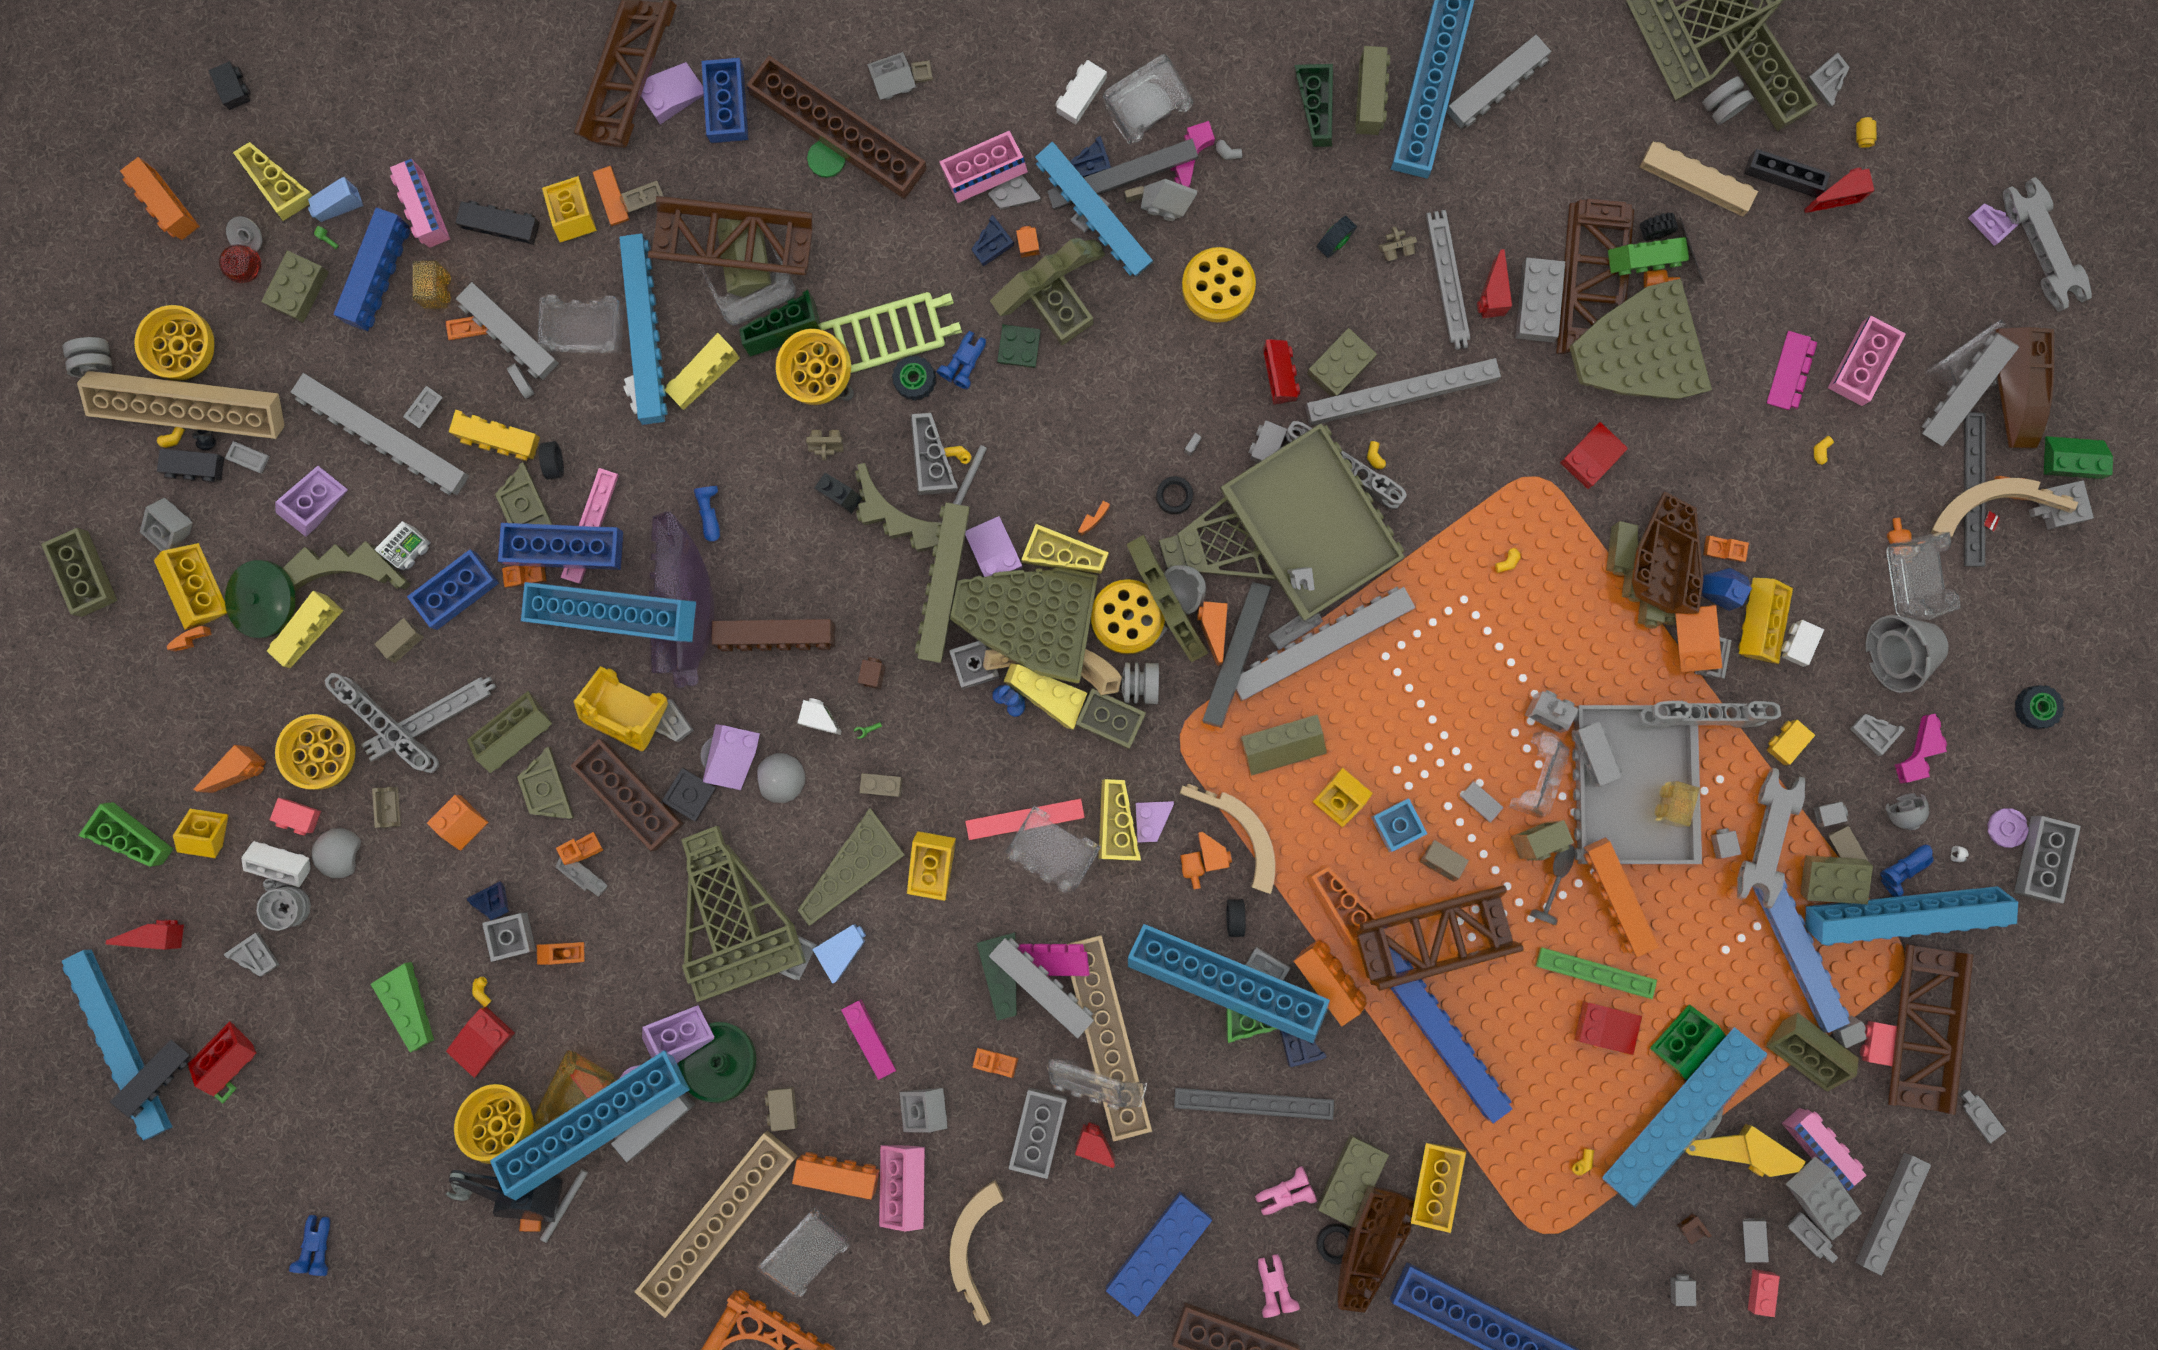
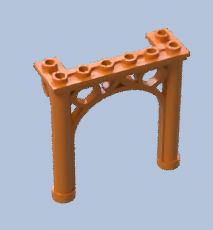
(739, 1302)

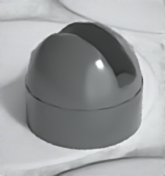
(849, 396)

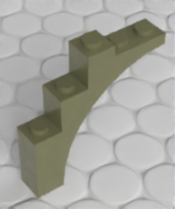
(1048, 269)
(897, 524)
(1621, 562)

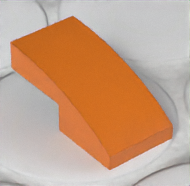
(1090, 522)
(1726, 549)
(519, 575)
(185, 640)
(579, 850)
(995, 1062)

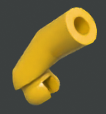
(1820, 450)
(959, 452)
(1373, 456)
(1511, 562)
(478, 991)
(1584, 1164)

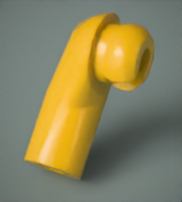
(171, 439)

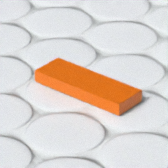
(610, 195)
(464, 328)

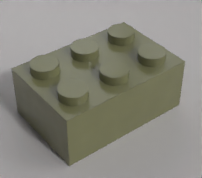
(295, 286)
(1341, 363)
(1110, 719)
(1836, 879)

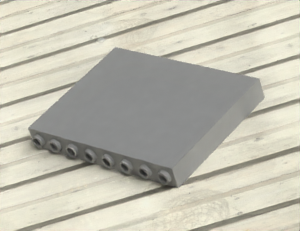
(1627, 806)

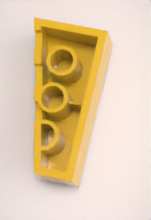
(494, 436)

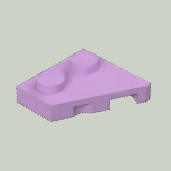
(1992, 223)
(1151, 819)

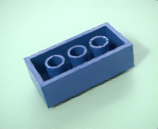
(724, 100)
(453, 589)

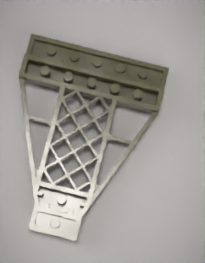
(1674, 46)
(1187, 547)
(747, 960)

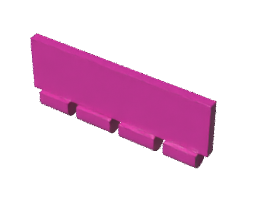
(1787, 375)
(1059, 958)

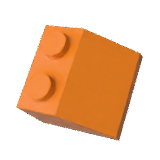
(457, 822)

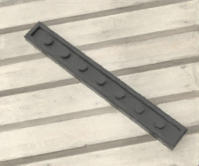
(1132, 170)
(1974, 475)
(1237, 655)
(1254, 1103)

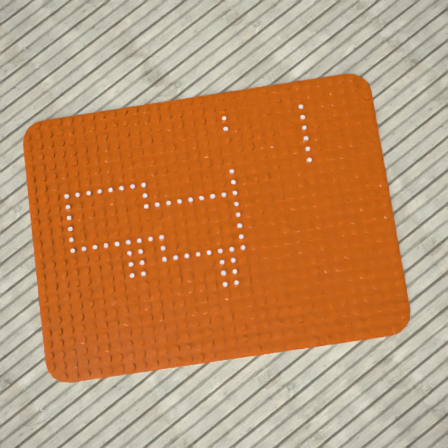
(1445, 705)

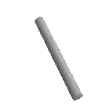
(970, 475)
(564, 1205)

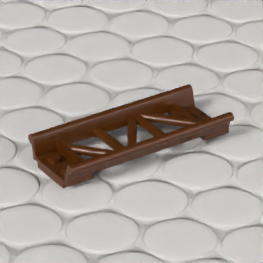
(600, 127)
(1591, 215)
(669, 223)
(1375, 944)
(1946, 964)

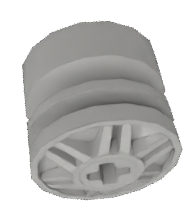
(1141, 683)
(272, 909)

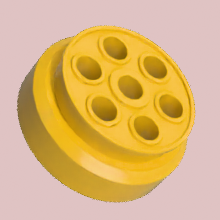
(1201, 301)
(156, 329)
(790, 366)
(1119, 641)
(293, 741)
(473, 1119)

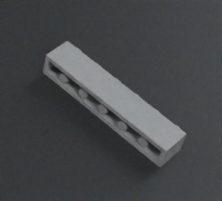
(1498, 81)
(507, 331)
(1969, 389)
(1041, 987)
(1893, 1213)

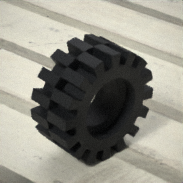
(1658, 226)

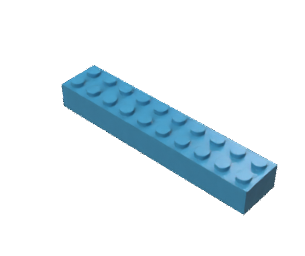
(1432, 87)
(609, 611)
(1911, 915)
(1228, 983)
(1684, 1117)
(589, 1125)

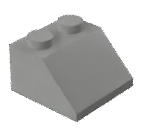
(891, 76)
(1167, 199)
(165, 525)
(923, 1110)

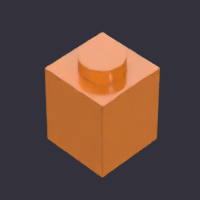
(1028, 241)

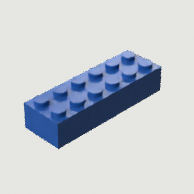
(372, 269)
(560, 546)
(1158, 1254)

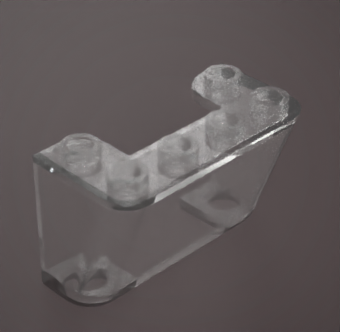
(1051, 851)

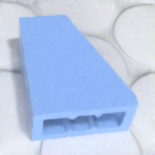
(335, 200)
(839, 951)

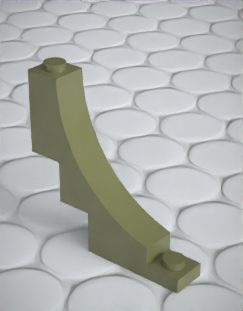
(364, 561)
(1166, 598)

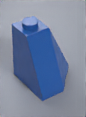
(1726, 588)

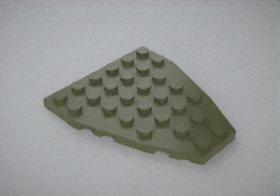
(1644, 347)
(1030, 617)

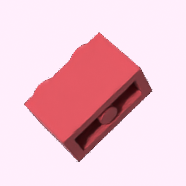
(295, 815)
(1879, 1043)
(1763, 1293)

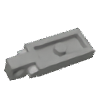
(1293, 630)
(582, 877)
(1982, 1116)
(1811, 1237)

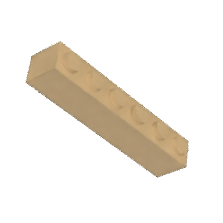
(1698, 178)

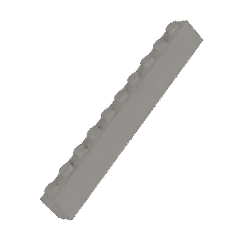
(1402, 392)
(376, 432)
(1324, 643)

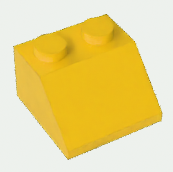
(1343, 797)
(201, 833)

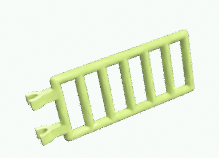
(903, 352)

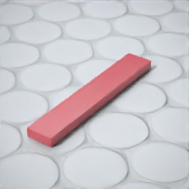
(1012, 821)

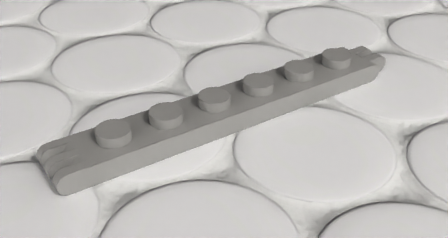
(1448, 279)
(434, 715)

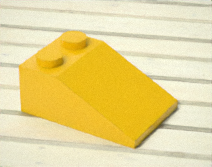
(568, 209)
(930, 865)

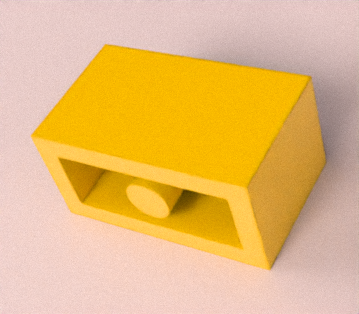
(1790, 742)

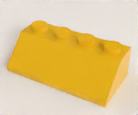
(190, 585)
(1765, 620)
(1438, 1187)

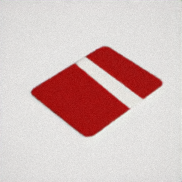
(1991, 521)

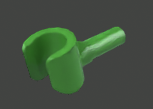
(321, 233)
(866, 730)

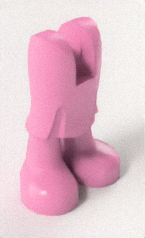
(1282, 1196)
(1272, 1283)

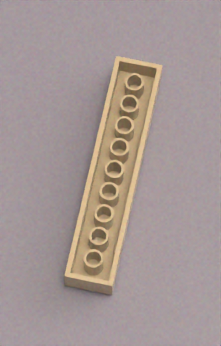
(181, 404)
(1108, 1037)
(716, 1224)

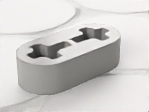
(520, 381)

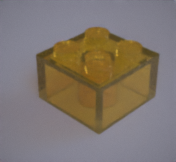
(430, 284)
(1676, 804)

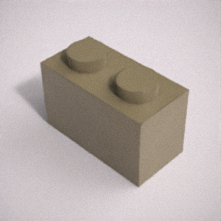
(881, 785)
(781, 1109)

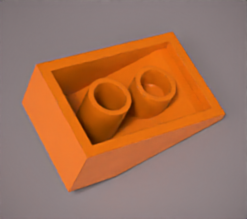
(1213, 626)
(1699, 640)
(236, 766)

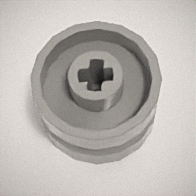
(1728, 100)
(87, 355)

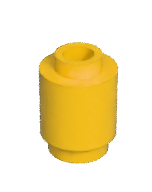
(1866, 132)

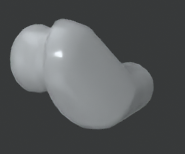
(1226, 152)
(270, 884)

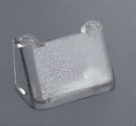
(1146, 97)
(1919, 577)
(1540, 802)
(804, 1253)

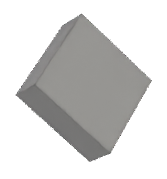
(1192, 444)

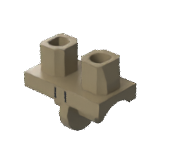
(1406, 244)
(824, 445)

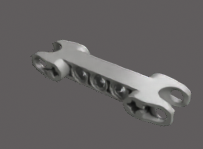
(2047, 245)
(1369, 485)
(358, 700)
(1738, 715)
(1762, 869)

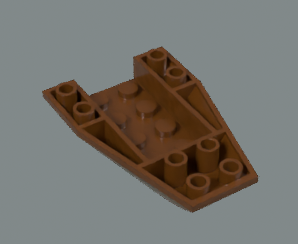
(2027, 385)
(1669, 559)
(1373, 1246)

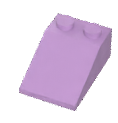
(671, 91)
(310, 500)
(993, 547)
(730, 756)
(678, 1034)

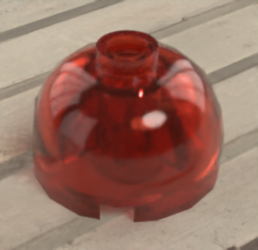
(239, 263)

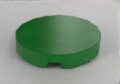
(824, 161)

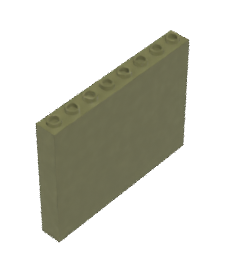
(1313, 513)

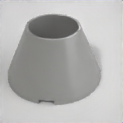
(1905, 651)

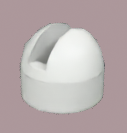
(1961, 856)

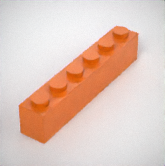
(1620, 897)

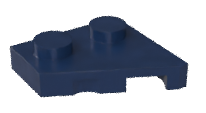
(1091, 159)
(992, 242)
(490, 901)
(1299, 1050)

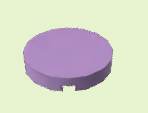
(2006, 833)

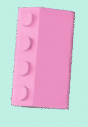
(901, 1187)

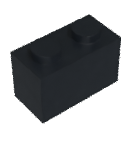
(230, 85)
(838, 493)

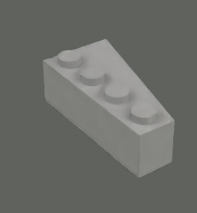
(931, 464)

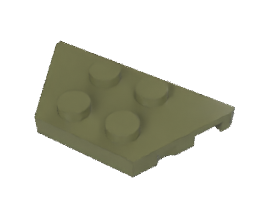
(521, 499)
(544, 788)

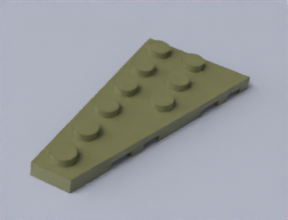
(858, 862)

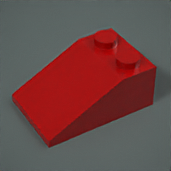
(1849, 190)
(1496, 295)
(1594, 455)
(160, 935)
(1608, 1028)
(479, 1041)

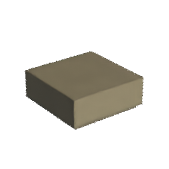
(921, 71)
(1134, 194)

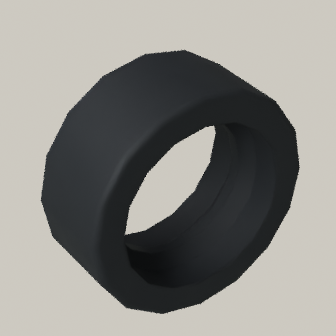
(551, 460)
(1178, 481)
(1236, 917)
(1321, 1238)

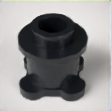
(204, 439)

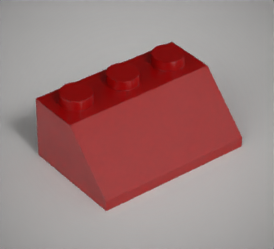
(1280, 371)
(221, 1059)
(1094, 1146)

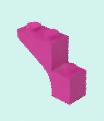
(1202, 138)
(1928, 743)

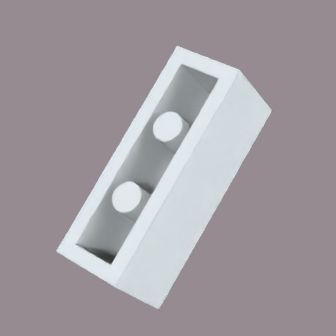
(1081, 91)
(276, 864)

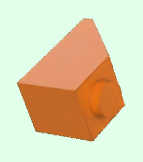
(1213, 853)
(560, 953)

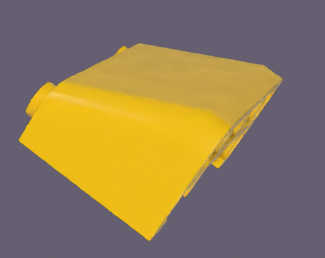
(620, 709)

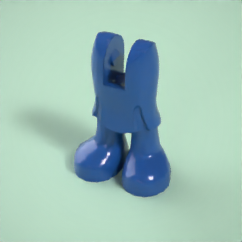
(966, 356)
(710, 524)
(1014, 701)
(1906, 868)
(313, 1242)

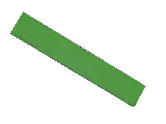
(1596, 973)

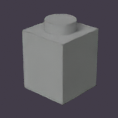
(1830, 814)
(1725, 843)
(1850, 1033)
(1683, 1290)

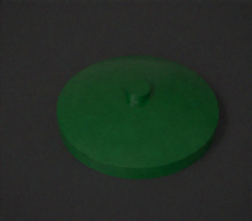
(260, 599)
(721, 1066)

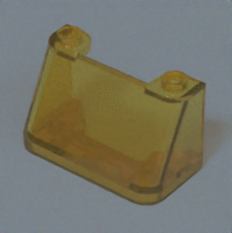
(571, 1085)

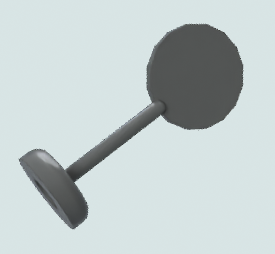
(1561, 867)

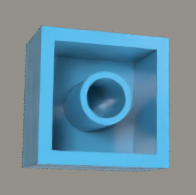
(1399, 825)

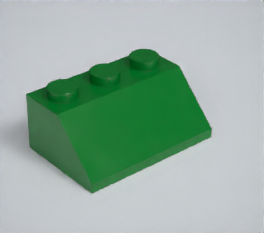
(2077, 458)
(1688, 1042)

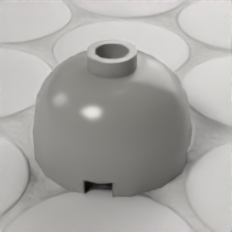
(1912, 813)

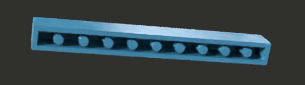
(642, 329)
(112, 1035)

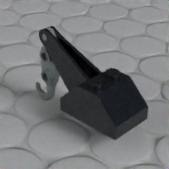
(536, 1205)

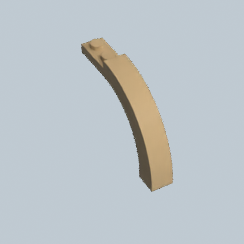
(1997, 489)
(1094, 669)
(1261, 842)
(972, 1212)

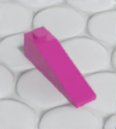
(868, 1039)

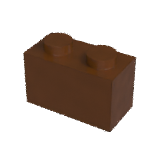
(871, 673)

